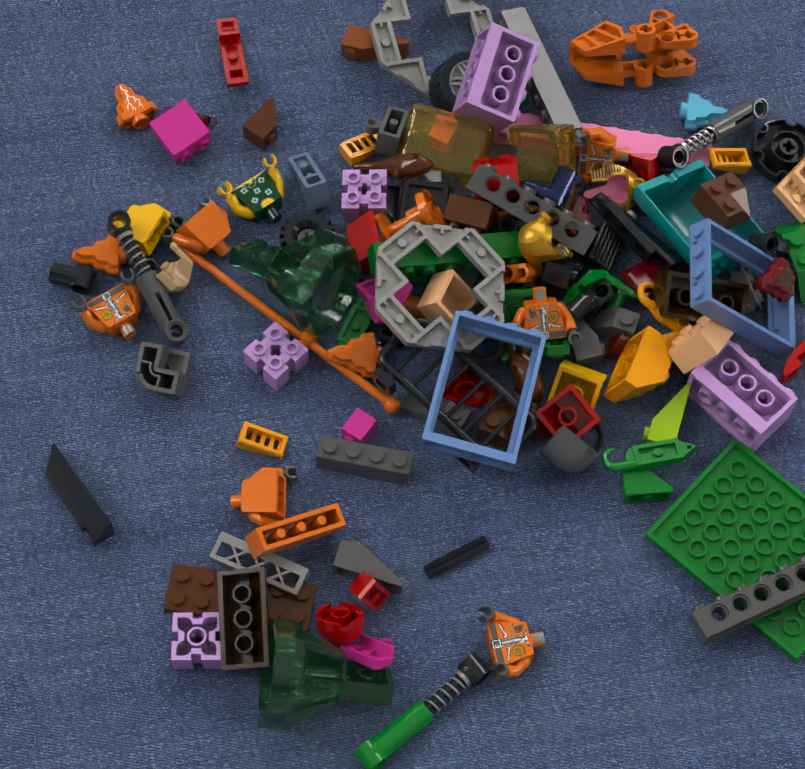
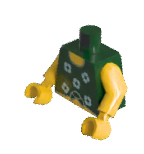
(258, 196)

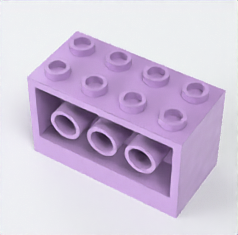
(496, 76)
(741, 395)

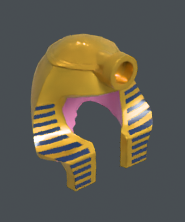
(619, 187)
(537, 243)

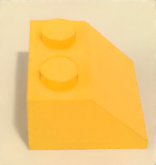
(585, 380)

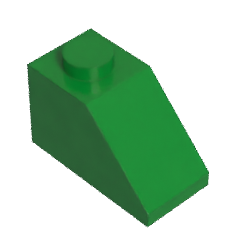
(643, 486)

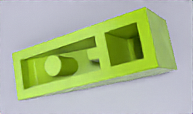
(668, 420)

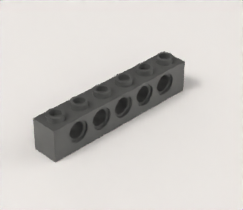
(485, 173)
(709, 629)

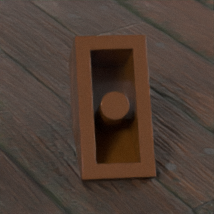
(262, 126)

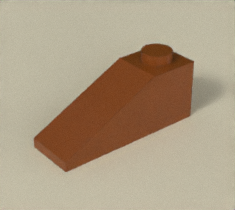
(359, 45)

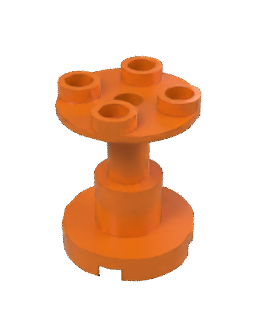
(424, 212)

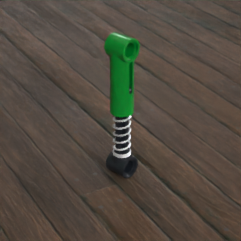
(376, 751)

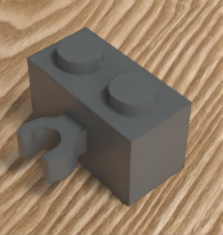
(388, 130)

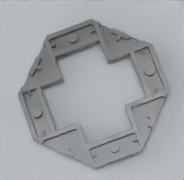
(396, 12)
(441, 240)

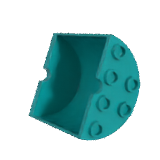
(669, 208)

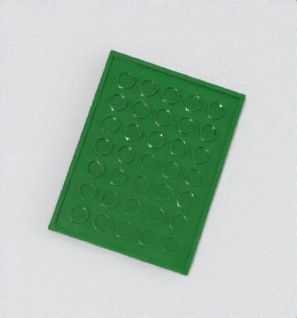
(735, 528)

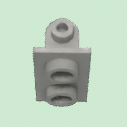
(754, 295)

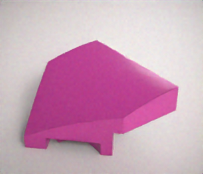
(370, 652)

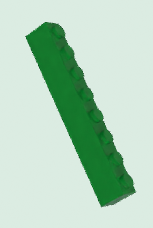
(426, 261)

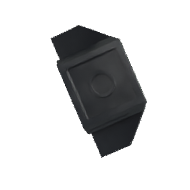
(403, 197)

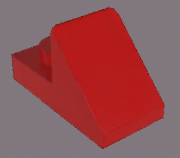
(369, 591)

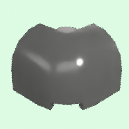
(163, 368)
(568, 451)

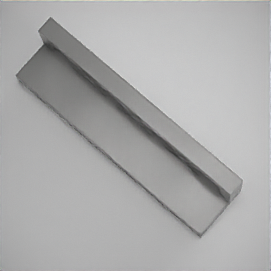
(272, 560)

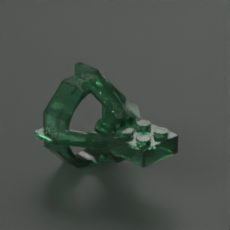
(296, 270)
(313, 679)

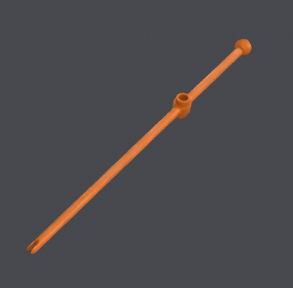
(390, 404)

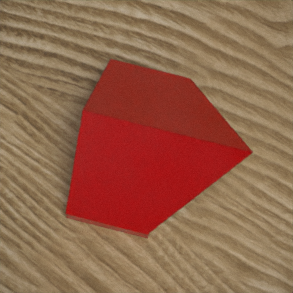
(644, 165)
(463, 385)

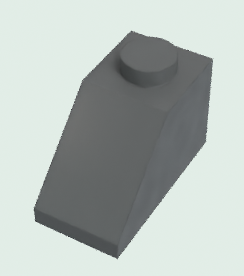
(614, 321)

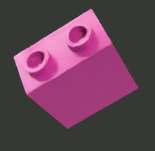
(181, 132)

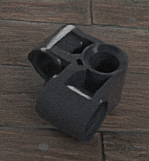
(589, 304)

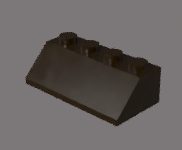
(673, 295)
(243, 619)

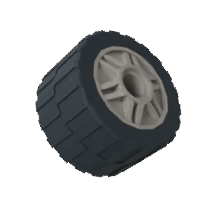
(447, 81)

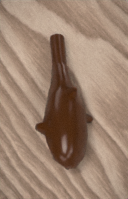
(400, 165)
(519, 364)

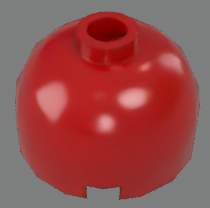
(340, 624)

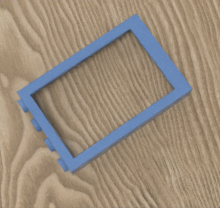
(705, 234)
(500, 331)

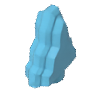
(698, 112)

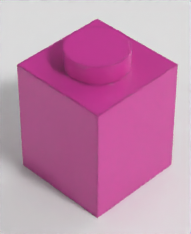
(359, 427)

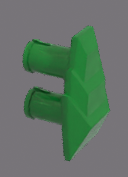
(621, 291)

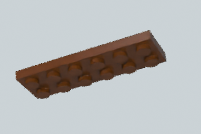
(196, 591)

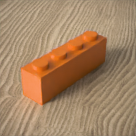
(295, 530)

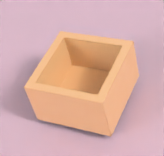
(445, 295)
(698, 343)

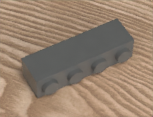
(364, 460)

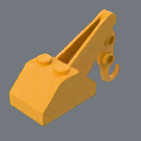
(645, 356)

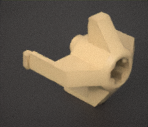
(177, 274)

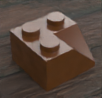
(723, 201)
(470, 213)
(495, 418)

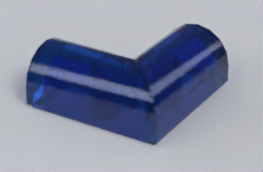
(559, 189)

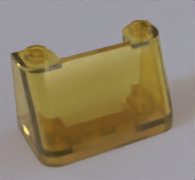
(446, 139)
(540, 153)

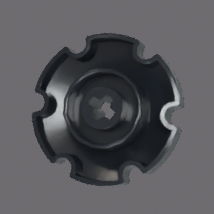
(778, 148)

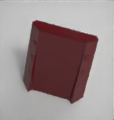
(642, 273)

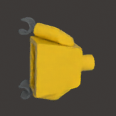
(147, 224)

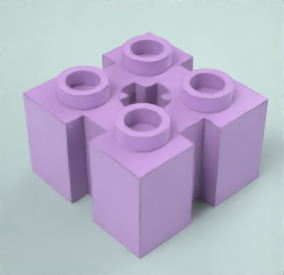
(364, 193)
(276, 356)
(186, 632)

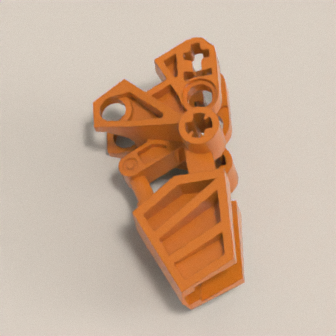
(599, 51)

